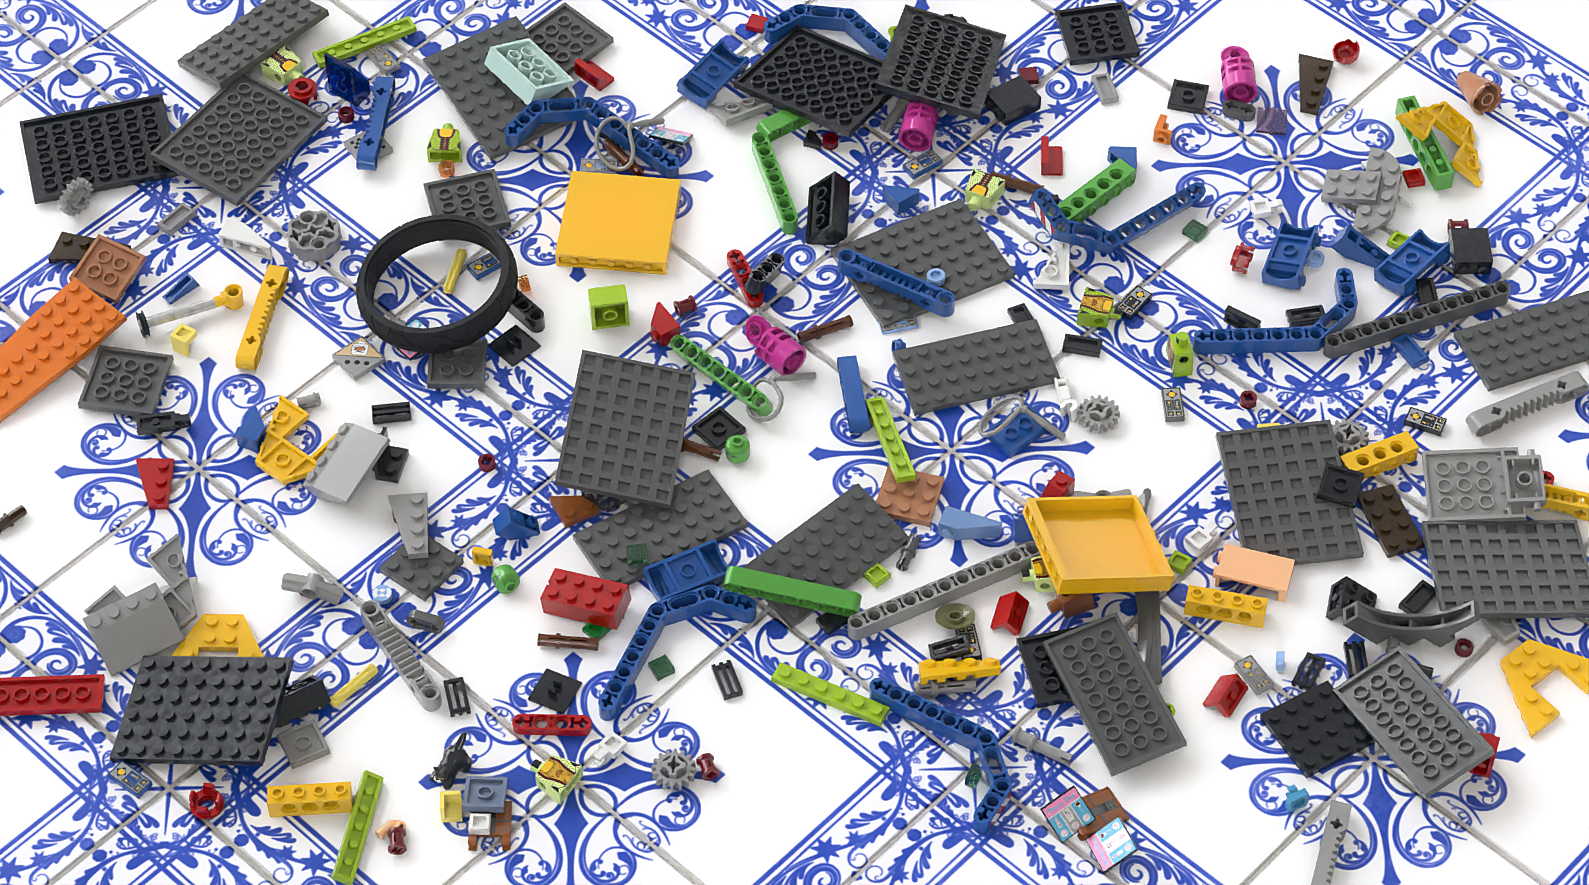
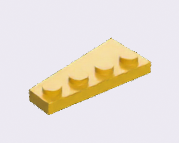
(958, 669)

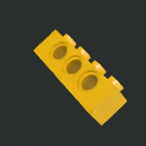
(1382, 455)
(1225, 606)
(309, 799)

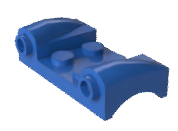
(711, 74)
(1289, 256)
(1409, 262)
(686, 571)

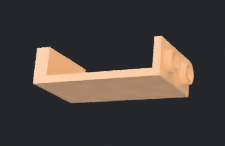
(1254, 569)

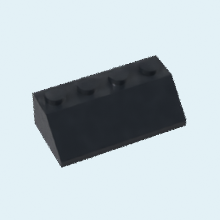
(828, 210)
(302, 698)

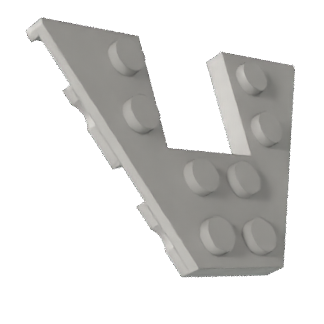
(171, 566)

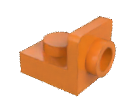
(1161, 132)

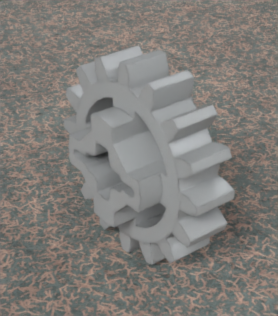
(76, 196)
(1097, 413)
(1357, 435)
(682, 774)

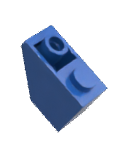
(251, 432)
(515, 524)
(1021, 531)

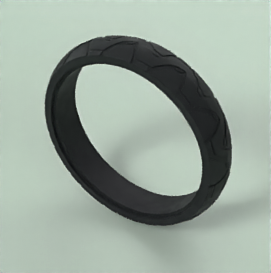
(425, 231)

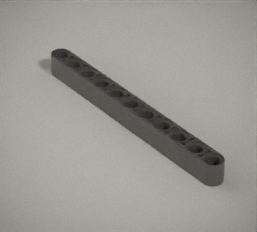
(1416, 319)

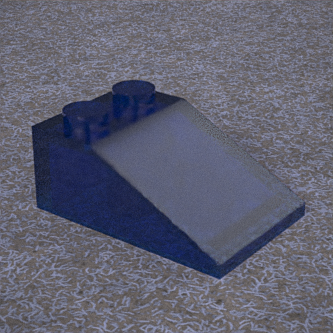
(346, 81)

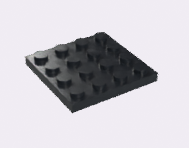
(1097, 33)
(1041, 674)
(1316, 729)

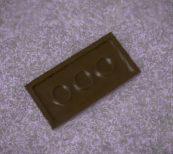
(1390, 521)

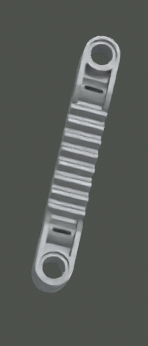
(1555, 391)
(400, 656)
(1332, 837)

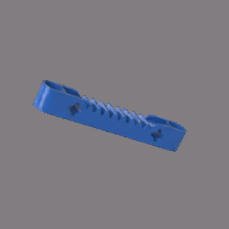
(370, 144)
(939, 300)

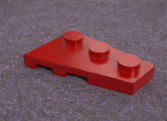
(157, 480)

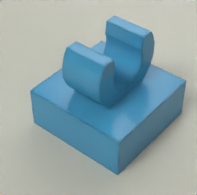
(1295, 798)

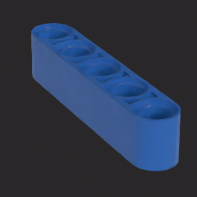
(853, 394)

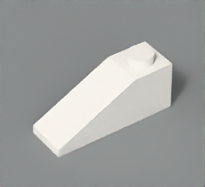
(240, 237)

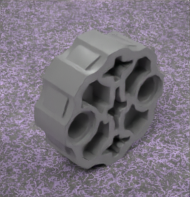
(314, 236)

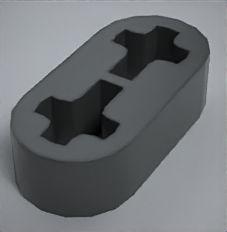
(1238, 110)
(425, 621)

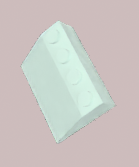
(527, 70)

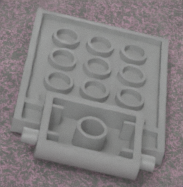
(1482, 484)

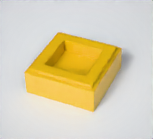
(482, 556)

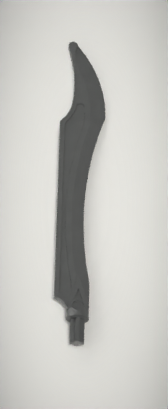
(1149, 620)

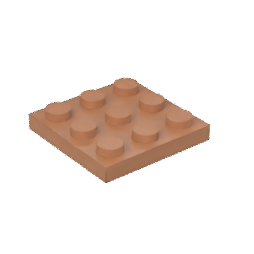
(108, 268)
(911, 500)

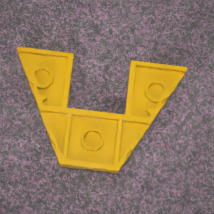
(1452, 125)
(280, 457)
(220, 634)
(1528, 667)

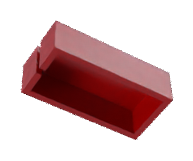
(586, 598)

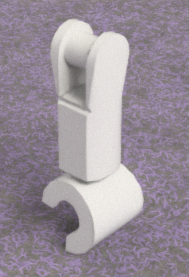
(1067, 404)

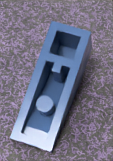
(964, 525)

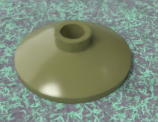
(955, 616)

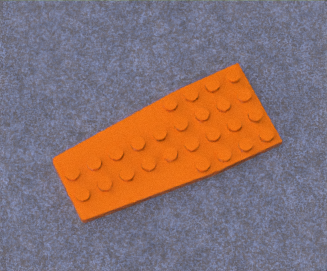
(53, 343)

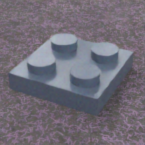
(485, 794)

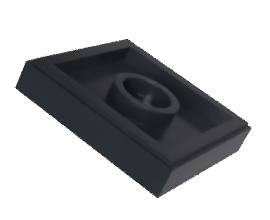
(1188, 96)
(717, 428)
(1340, 485)

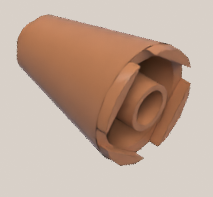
(1479, 92)

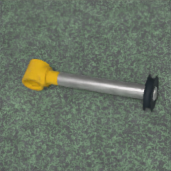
(230, 298)

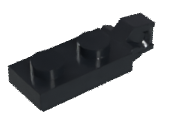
(162, 422)

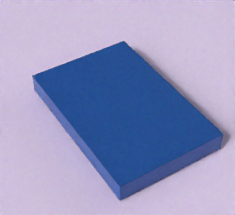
(1018, 433)

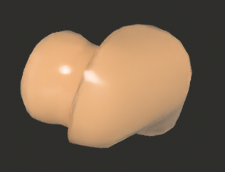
(382, 831)

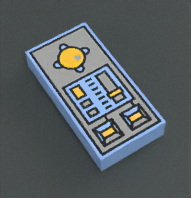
(597, 166)
(906, 324)

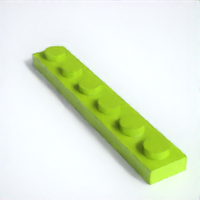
(366, 40)
(890, 440)
(830, 694)
(357, 828)

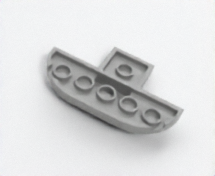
(1373, 190)

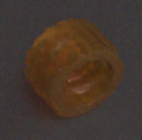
(446, 164)
(524, 283)

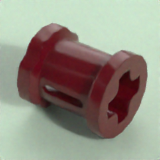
(1452, 224)
(685, 306)
(707, 765)
(396, 841)

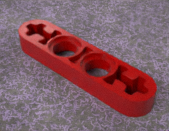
(741, 279)
(552, 721)

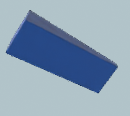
(181, 288)

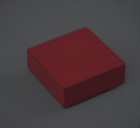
(1029, 74)

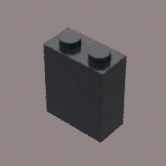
(1012, 100)
(1470, 251)

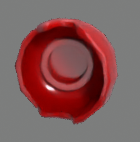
(1346, 52)

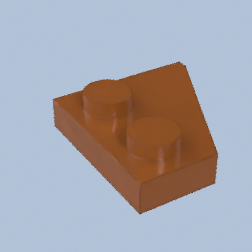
(573, 509)

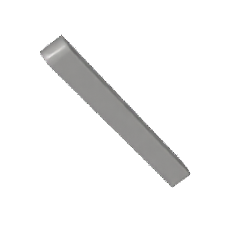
(934, 594)

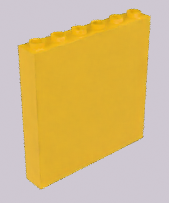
(618, 222)
(1098, 544)

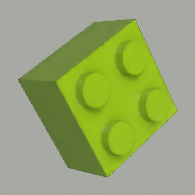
(608, 307)

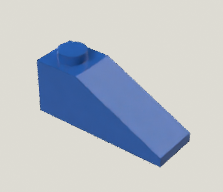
(1358, 248)

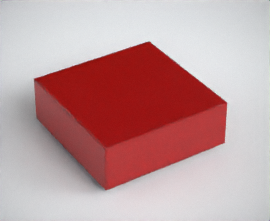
(756, 23)
(1414, 178)

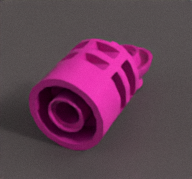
(1238, 75)
(918, 126)
(774, 346)

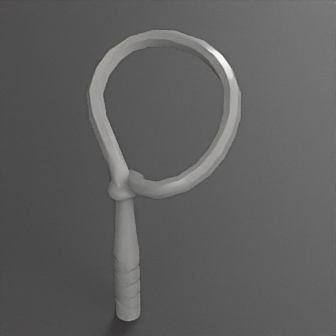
(629, 126)
(772, 381)
(1021, 409)

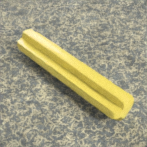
(454, 271)
(353, 685)

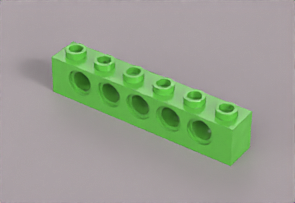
(1428, 151)
(1097, 191)

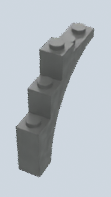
(1409, 628)

